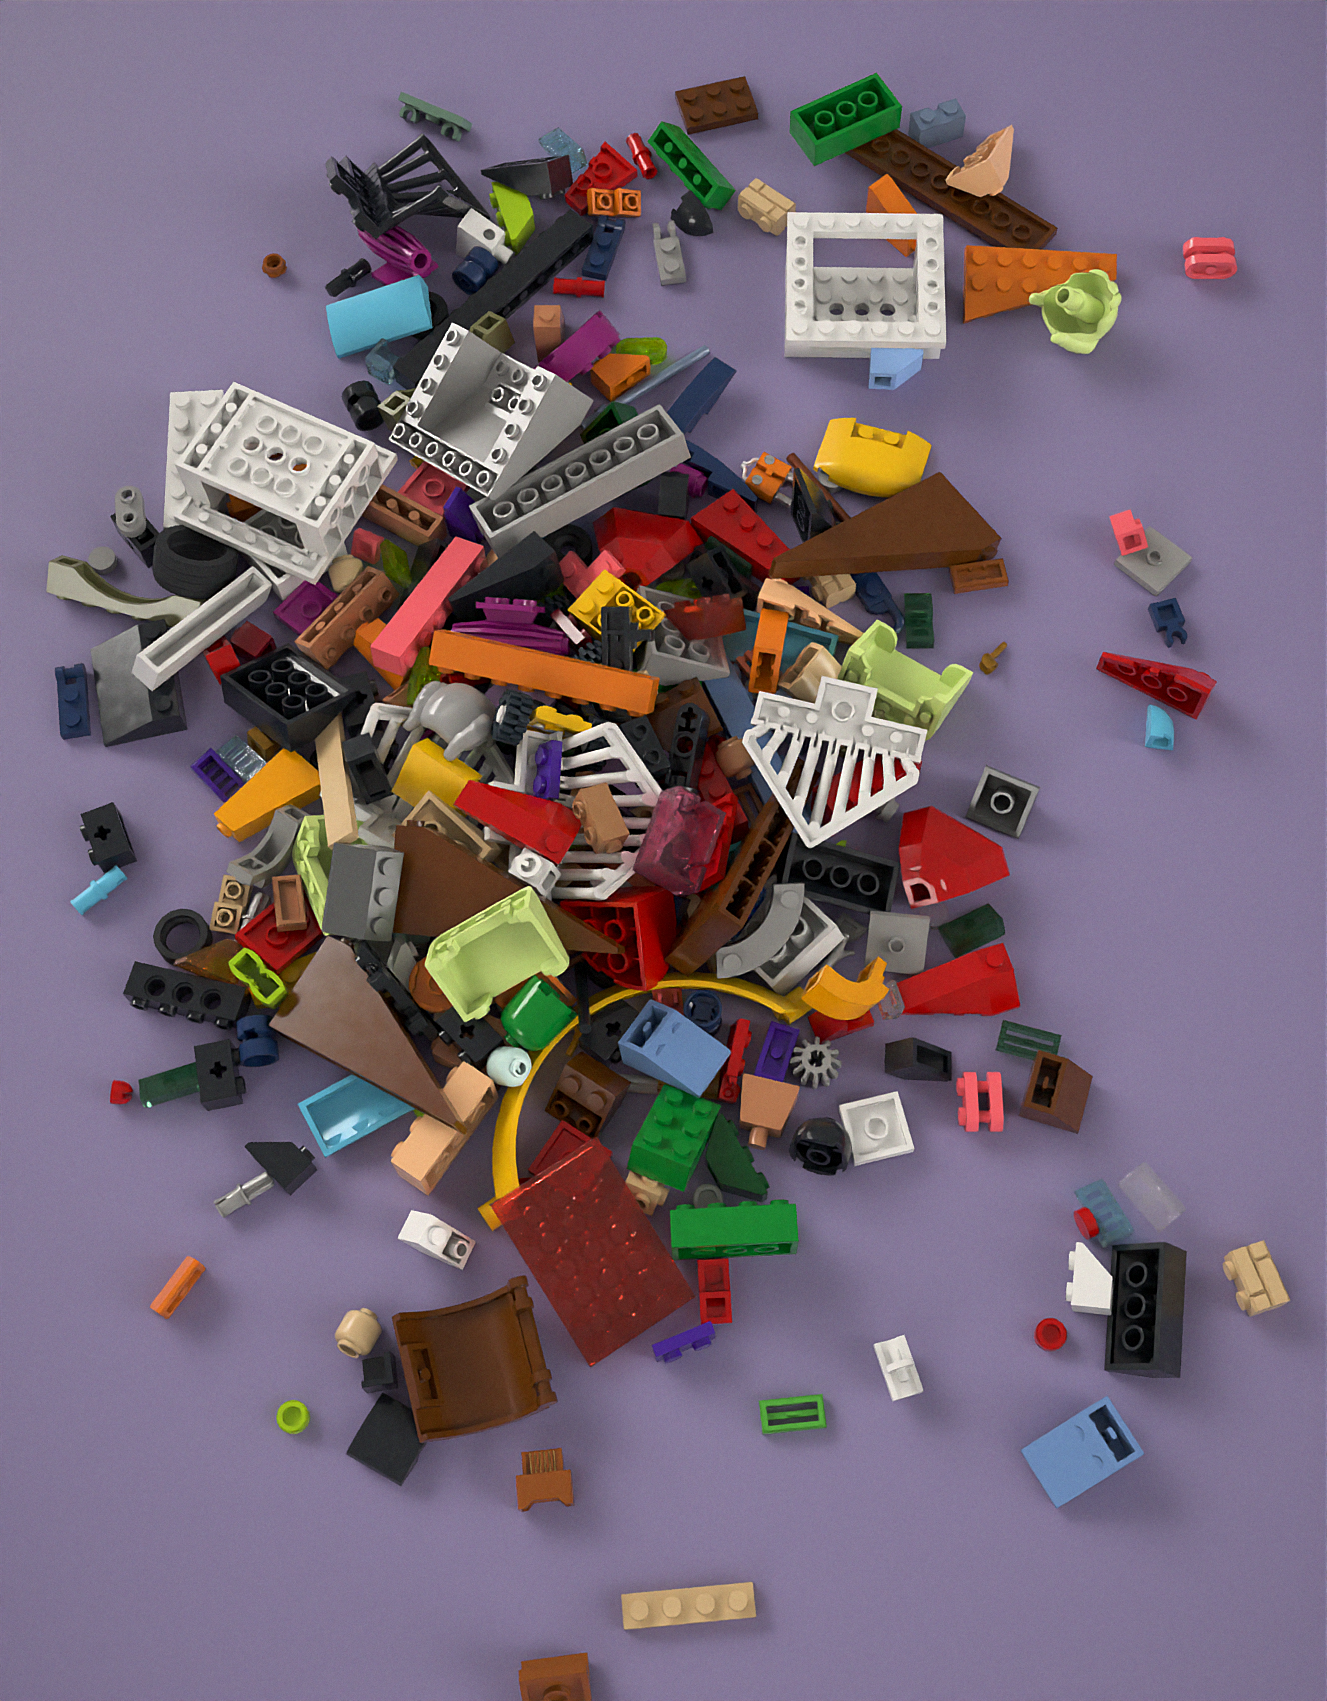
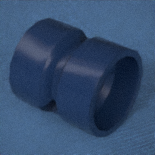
(475, 270)
(704, 1010)
(257, 1041)

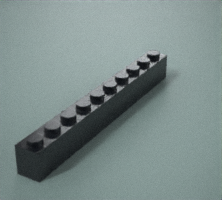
(506, 290)

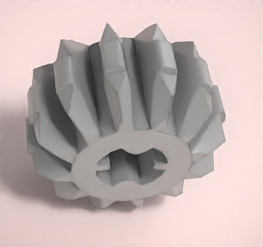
(819, 1052)

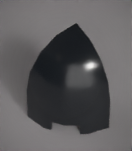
(692, 216)

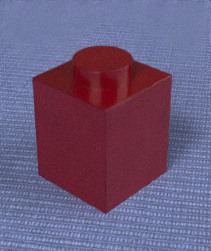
(251, 642)

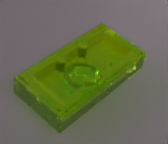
(395, 563)

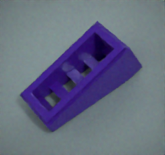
(206, 759)

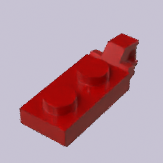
(738, 1039)

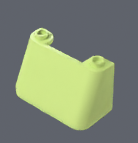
(905, 688)
(313, 861)
(495, 953)

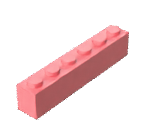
(427, 607)

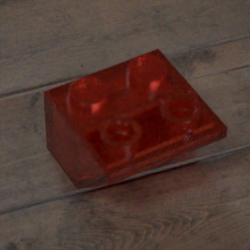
(707, 617)

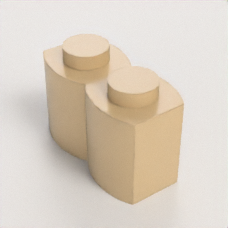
(804, 676)

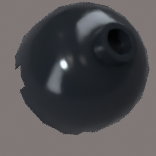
(821, 1146)

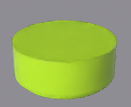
(293, 1417)

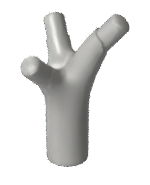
(837, 953)

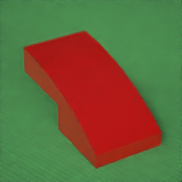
(714, 1290)

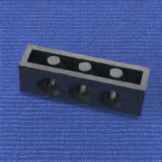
(148, 978)

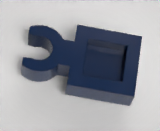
(1168, 618)

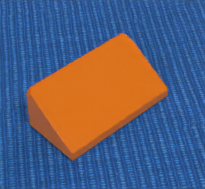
(177, 1287)

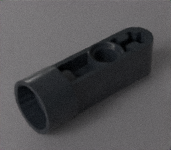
(691, 761)

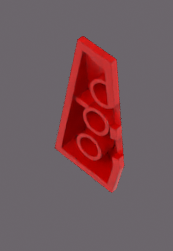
(1170, 684)
(967, 985)

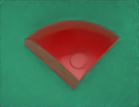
(638, 920)

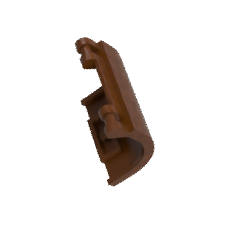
(474, 1364)

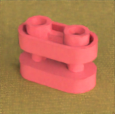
(1209, 258)
(969, 1114)

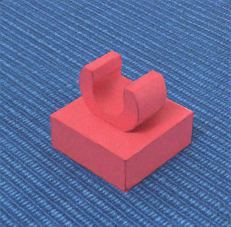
(366, 545)
(670, 997)

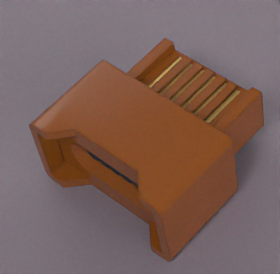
(544, 1479)

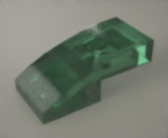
(918, 620)

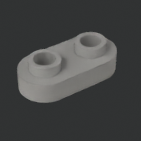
(130, 508)

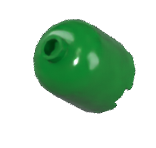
(535, 1015)

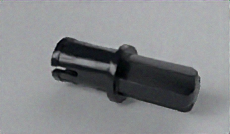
(348, 277)

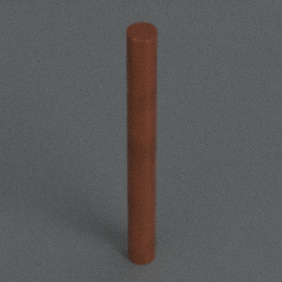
(839, 512)

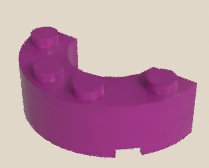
(575, 354)

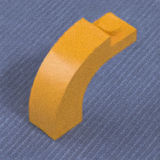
(846, 999)

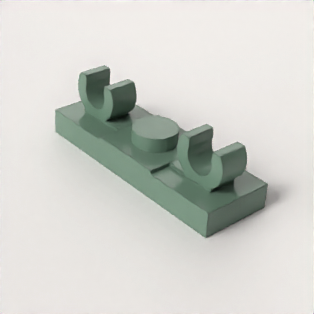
(433, 114)

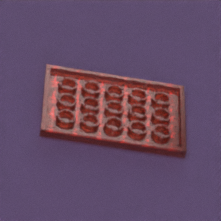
(592, 1251)

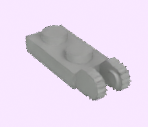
(668, 256)

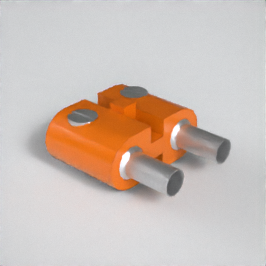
(768, 478)

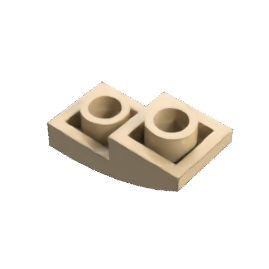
(231, 906)

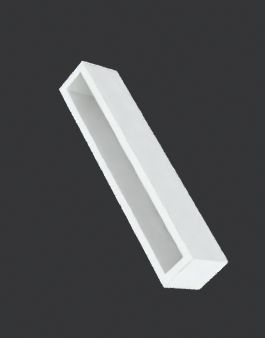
(201, 628)

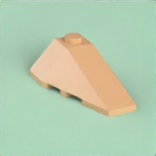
(986, 168)
(803, 610)

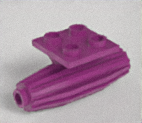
(403, 253)
(514, 626)

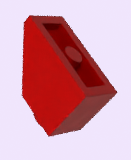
(221, 657)

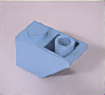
(893, 366)

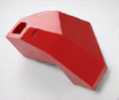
(644, 543)
(945, 857)

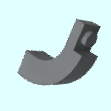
(273, 852)

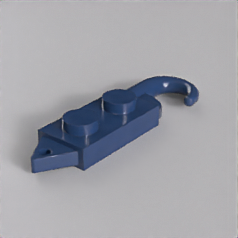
(877, 598)

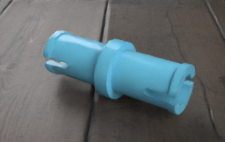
(98, 890)

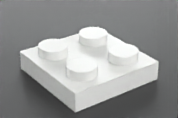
(876, 1128)

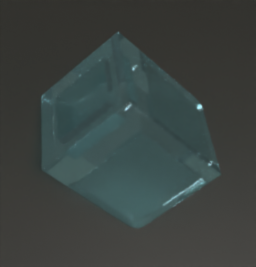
(381, 362)

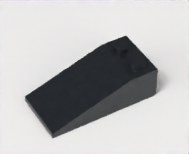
(522, 573)

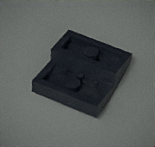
(388, 1440)

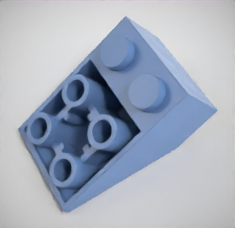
(672, 1049)
(1082, 1452)

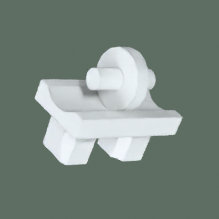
(898, 1368)

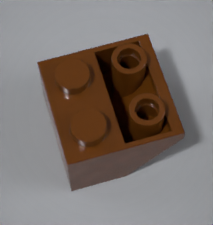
(1056, 1092)
(587, 1095)

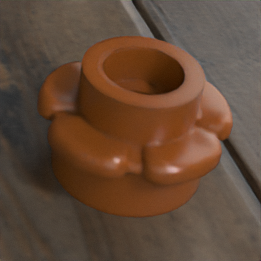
(274, 265)

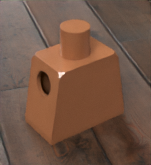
(765, 1108)

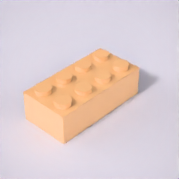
(434, 1145)

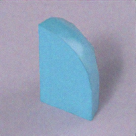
(1159, 729)

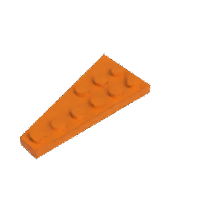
(1006, 277)

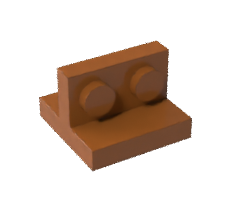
(556, 1678)

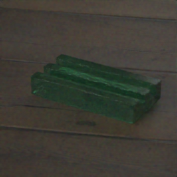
(1029, 1031)

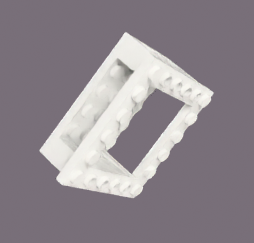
(910, 293)
(321, 499)

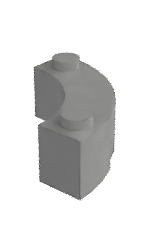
(767, 937)

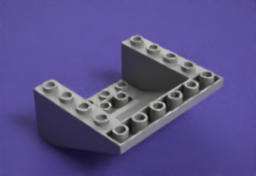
(486, 414)

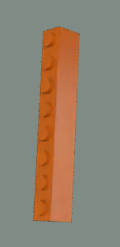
(544, 671)

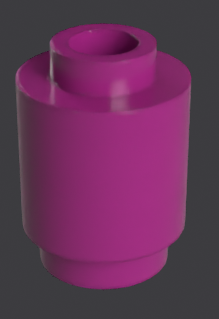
(697, 481)

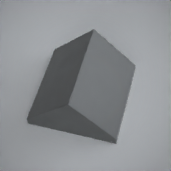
(1002, 801)

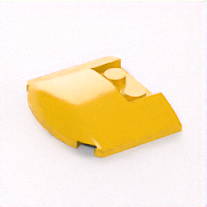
(871, 458)

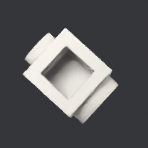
(534, 871)

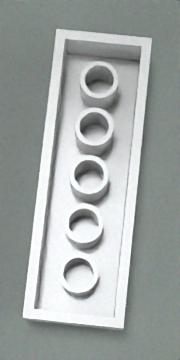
(186, 417)

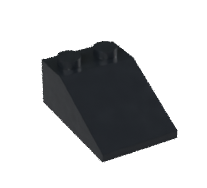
(534, 176)
(809, 507)

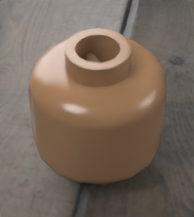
(734, 758)

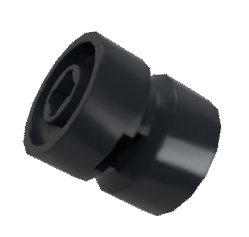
(362, 404)

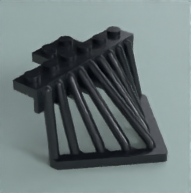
(381, 207)

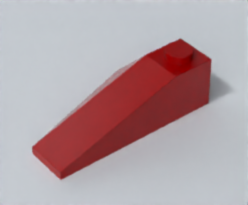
(521, 818)

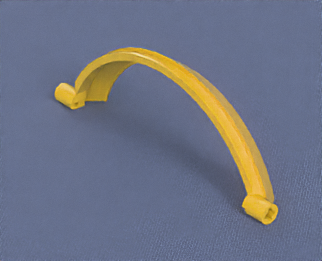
(504, 1143)

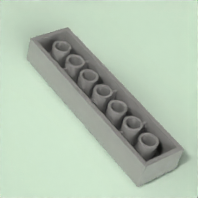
(582, 480)

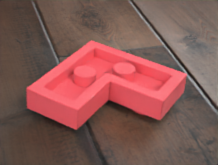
(579, 576)

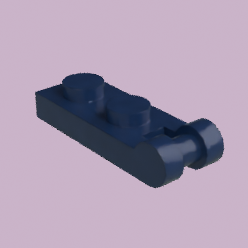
(603, 248)
(73, 702)

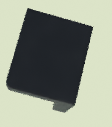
(380, 1373)

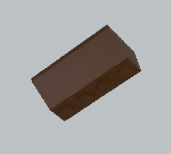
(667, 706)

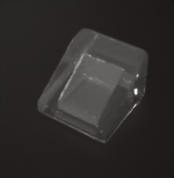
(892, 1004)

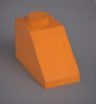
(619, 373)

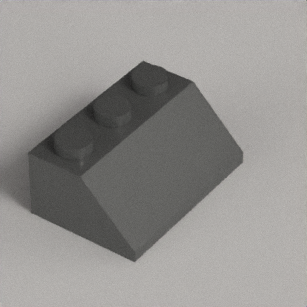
(362, 891)

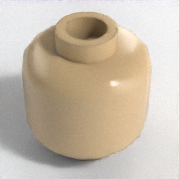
(344, 571)
(358, 1332)

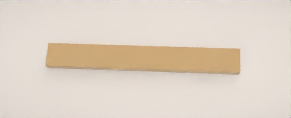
(336, 785)

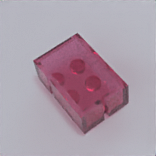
(679, 840)

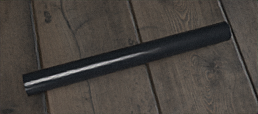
(582, 998)

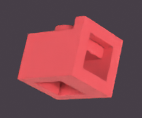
(1128, 532)

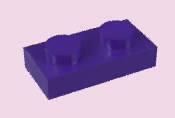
(548, 773)
(776, 1052)
(695, 1338)

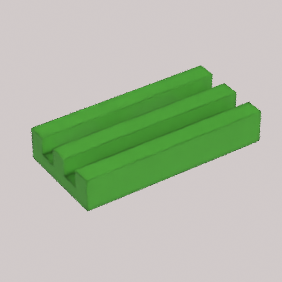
(819, 1411)

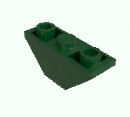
(731, 1163)

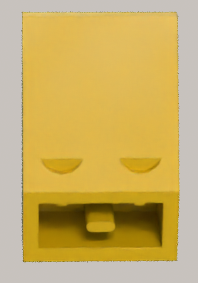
(611, 592)

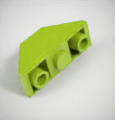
(513, 215)

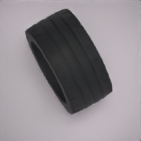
(192, 563)

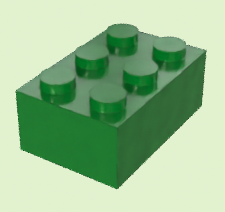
(673, 1137)

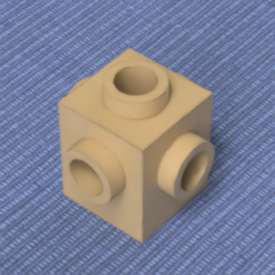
(646, 1192)

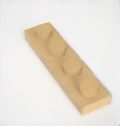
(688, 1605)

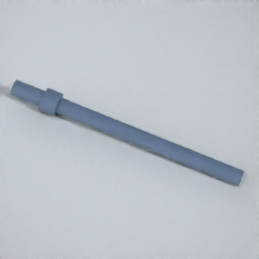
(652, 382)

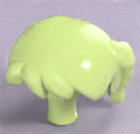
(1079, 310)

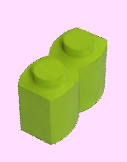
(255, 975)

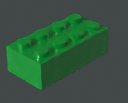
(845, 119)
(734, 1231)

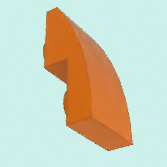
(614, 202)

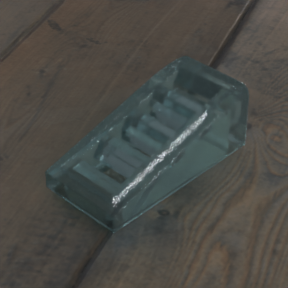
(565, 146)
(249, 753)
(1125, 1228)

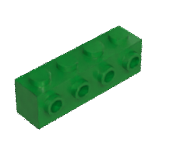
(691, 166)

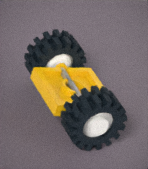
(516, 716)

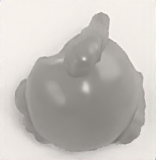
(456, 714)

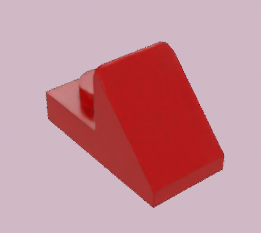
(831, 1028)

